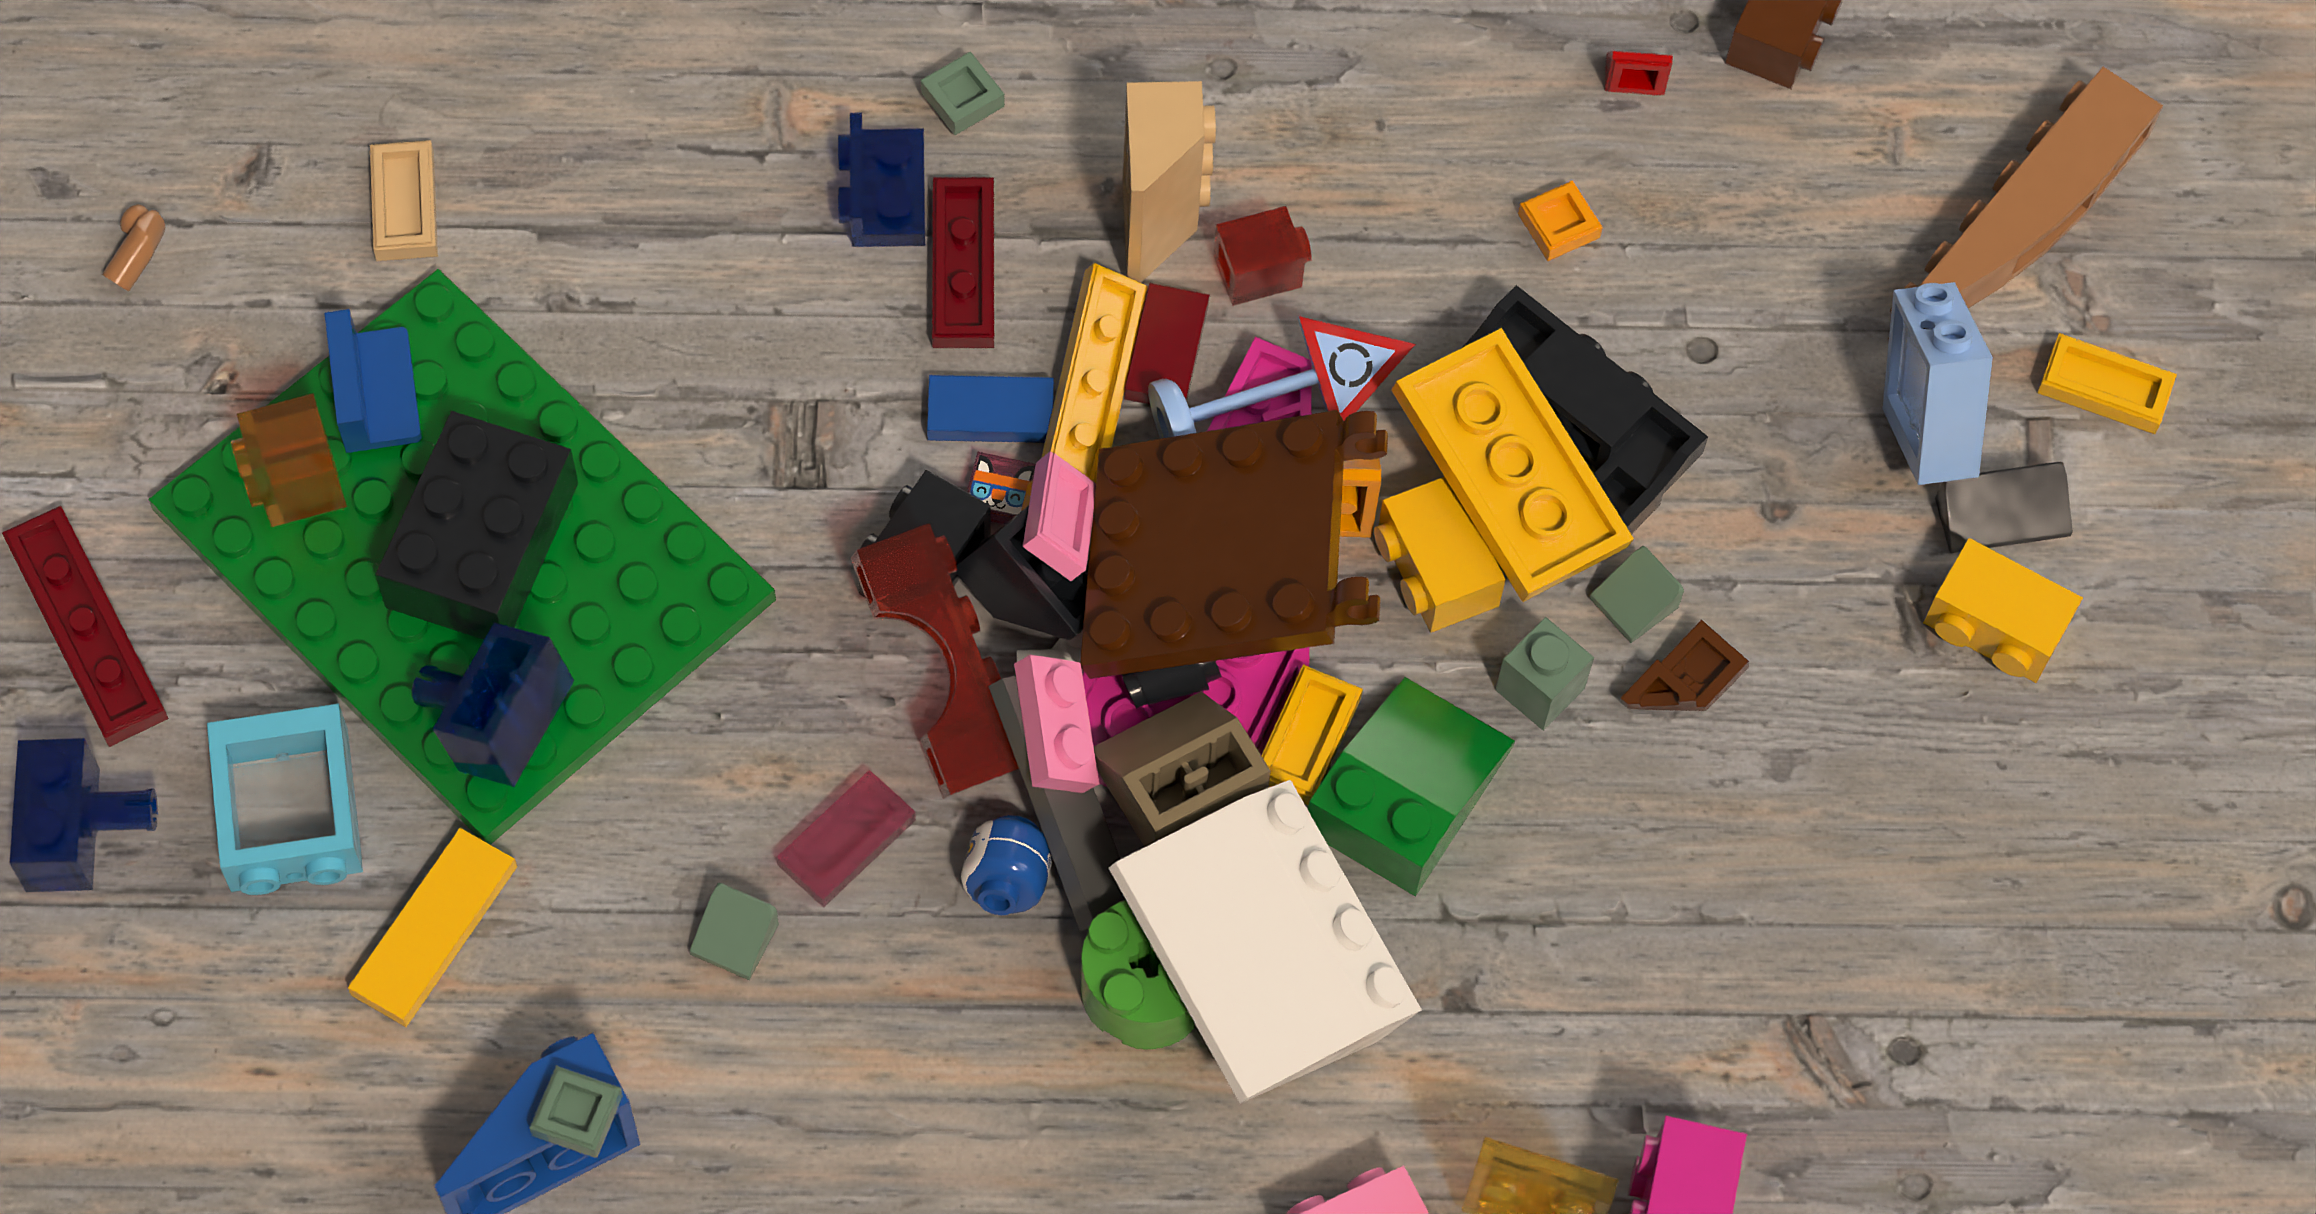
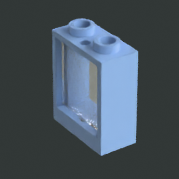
(1936, 383)

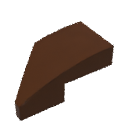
(1690, 675)

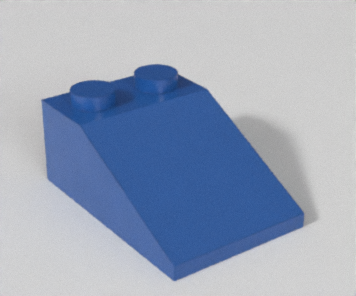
(511, 1167)

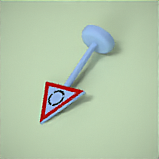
(1345, 367)

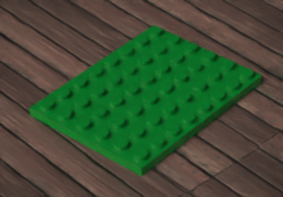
(626, 592)

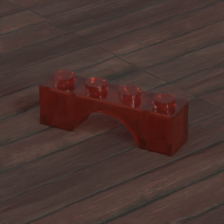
(911, 583)

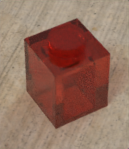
(1261, 255)

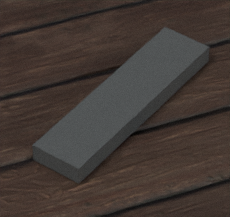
(1069, 821)

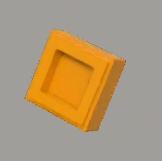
(1560, 220)

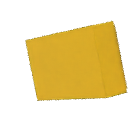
(2107, 383)
(1310, 730)

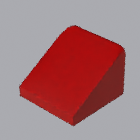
(1637, 72)

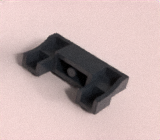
(1608, 413)

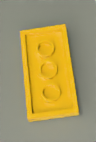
(1512, 464)

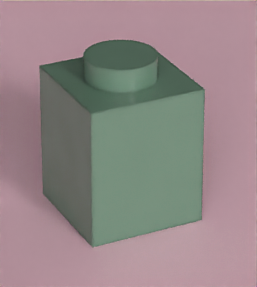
(1544, 673)

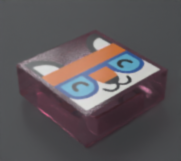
(1000, 484)

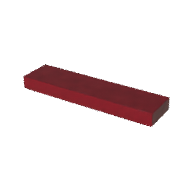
(85, 626)

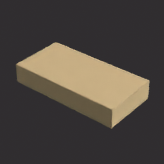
(403, 200)

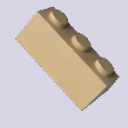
(1164, 169)

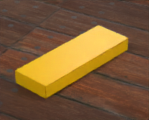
(432, 927)

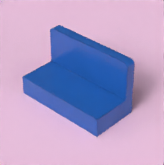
(372, 384)

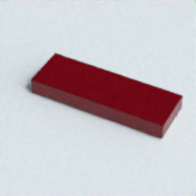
(963, 262)

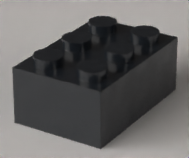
(477, 527)

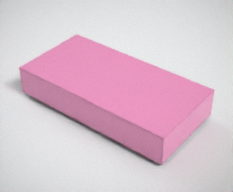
(1060, 516)

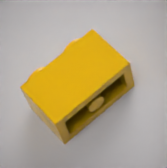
(1439, 554)
(2002, 611)

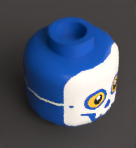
(1006, 865)

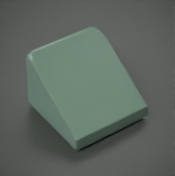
(1638, 594)
(734, 931)

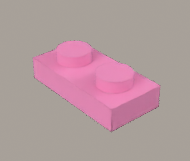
(1056, 724)

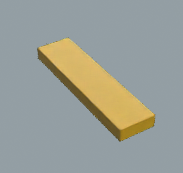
(1095, 368)

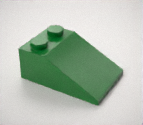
(1407, 784)

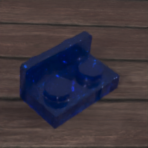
(885, 185)

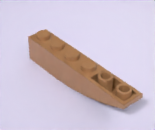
(2051, 188)

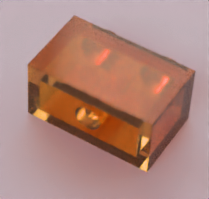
(288, 461)

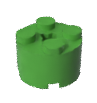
(1115, 987)

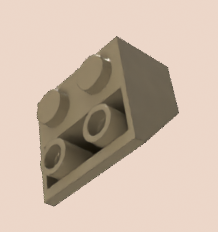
(1180, 767)

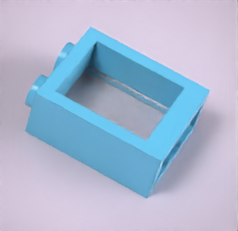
(284, 799)

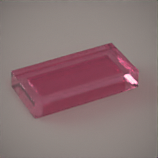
(846, 838)

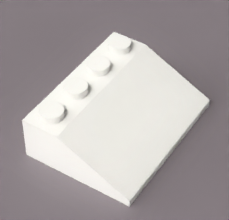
(1265, 941)

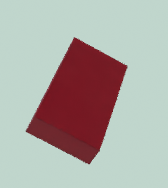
(1166, 340)

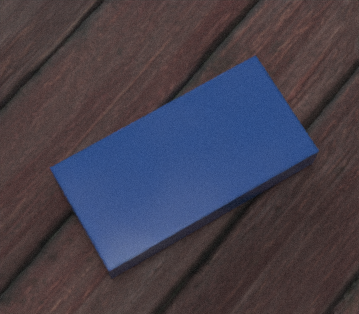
(989, 408)

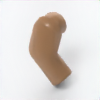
(144, 234)

